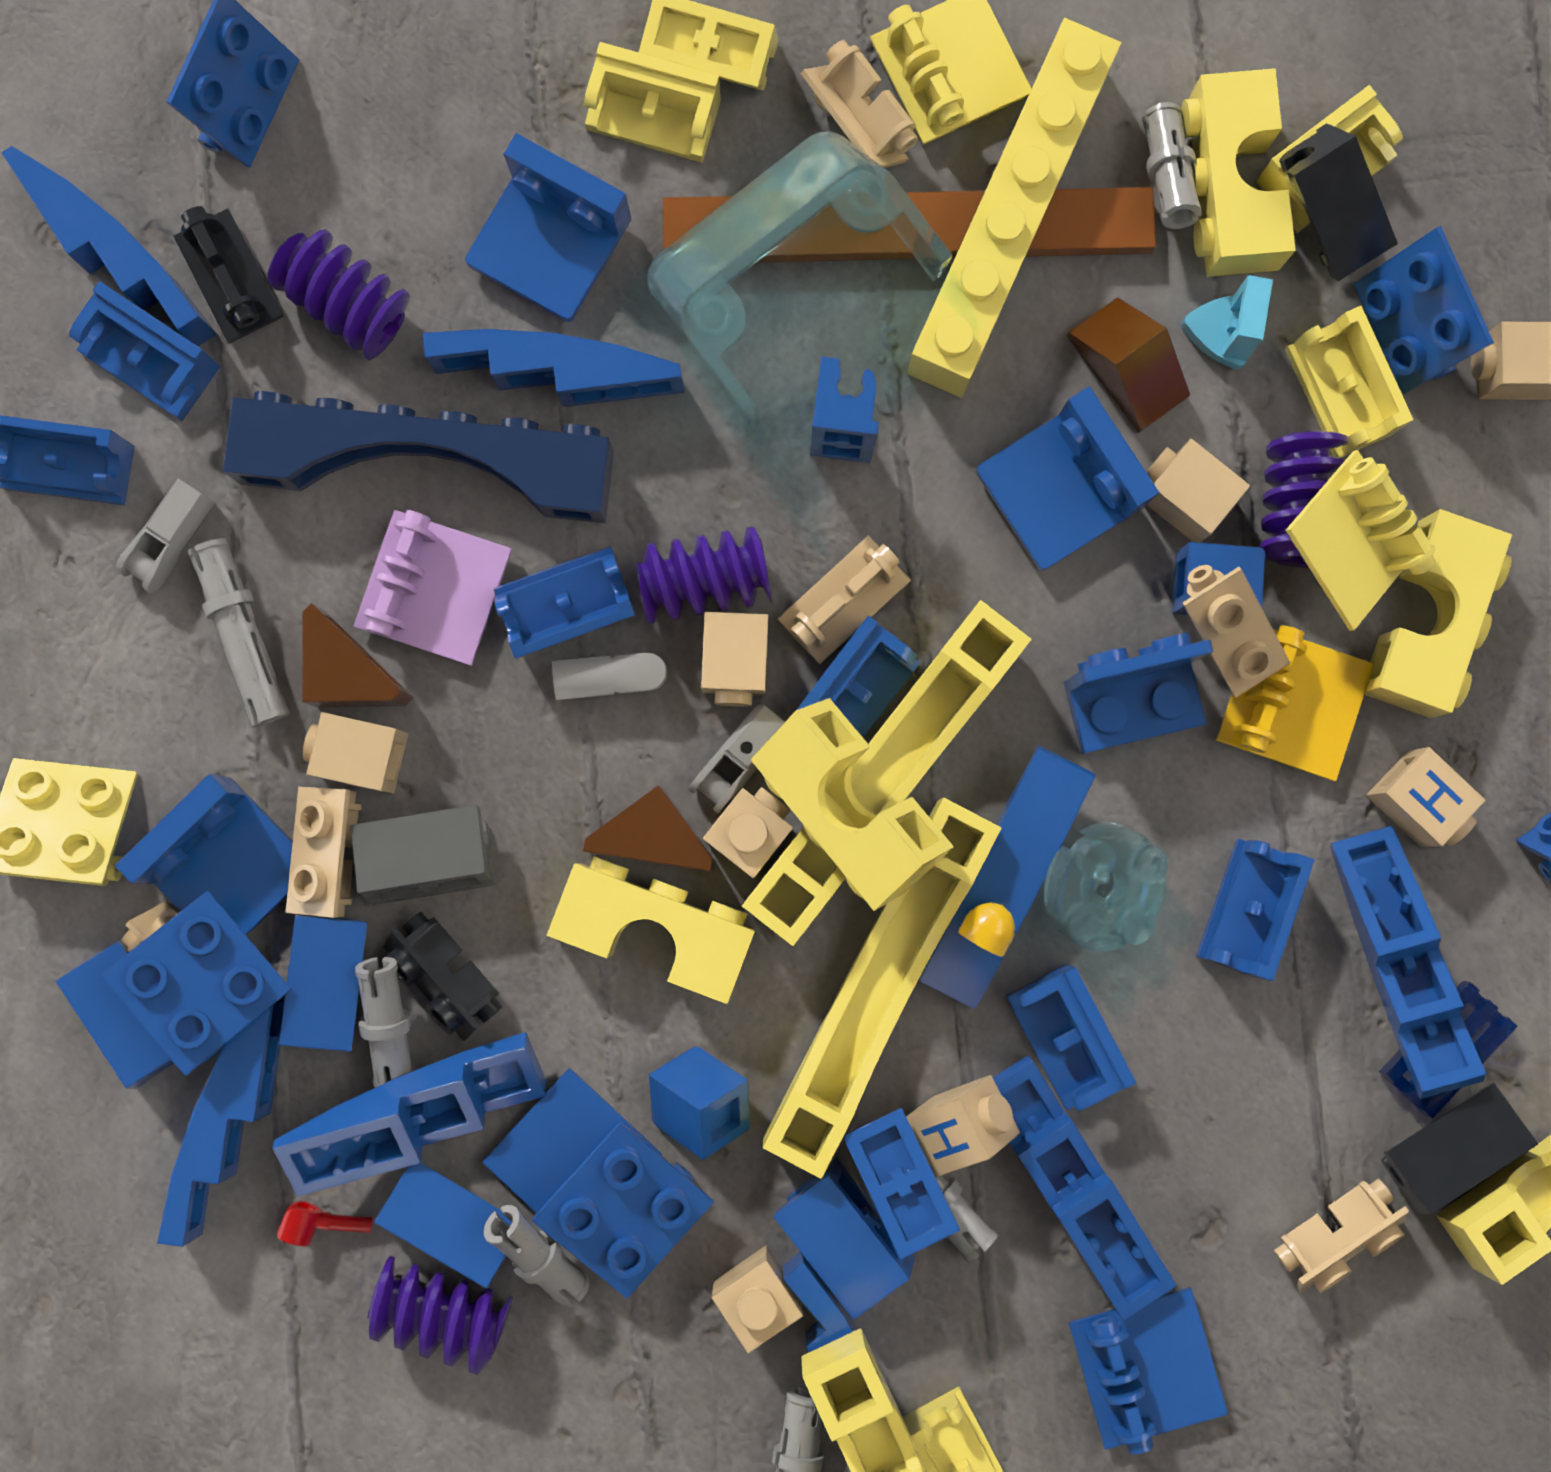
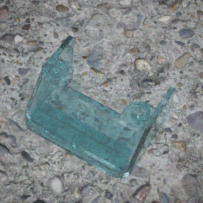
(696, 271)

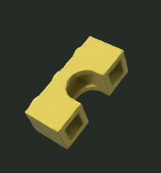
(1239, 225)
(1430, 670)
(811, 771)
(602, 904)
(1505, 1217)
(859, 1407)

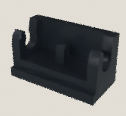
(1339, 200)
(1458, 1150)

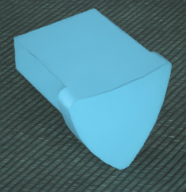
(1231, 325)

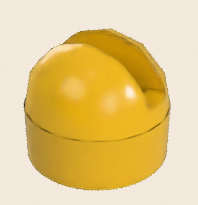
(989, 928)

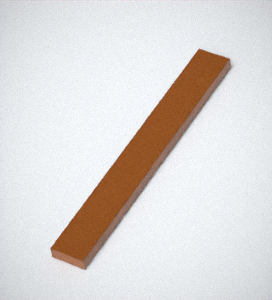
(1073, 225)

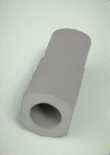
(173, 525)
(608, 675)
(739, 748)

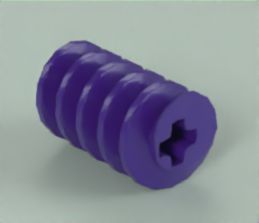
(338, 293)
(1297, 476)
(703, 575)
(436, 1317)

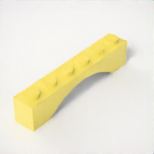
(1012, 208)
(895, 762)
(874, 995)

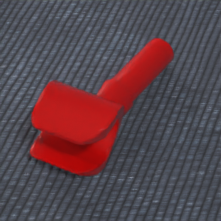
(304, 1217)

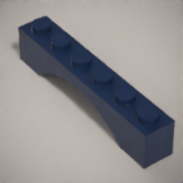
(299, 444)

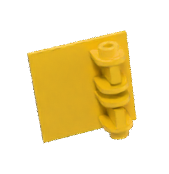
(1302, 710)

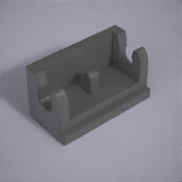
(422, 855)

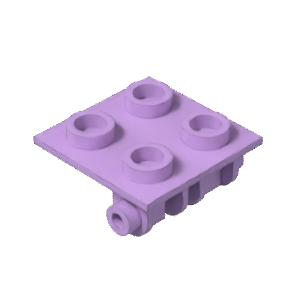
(432, 587)

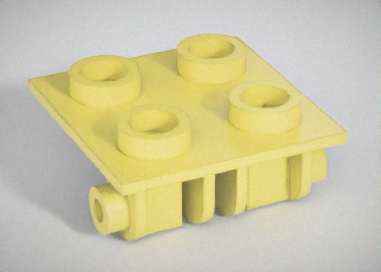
(949, 65)
(1359, 537)
(63, 821)

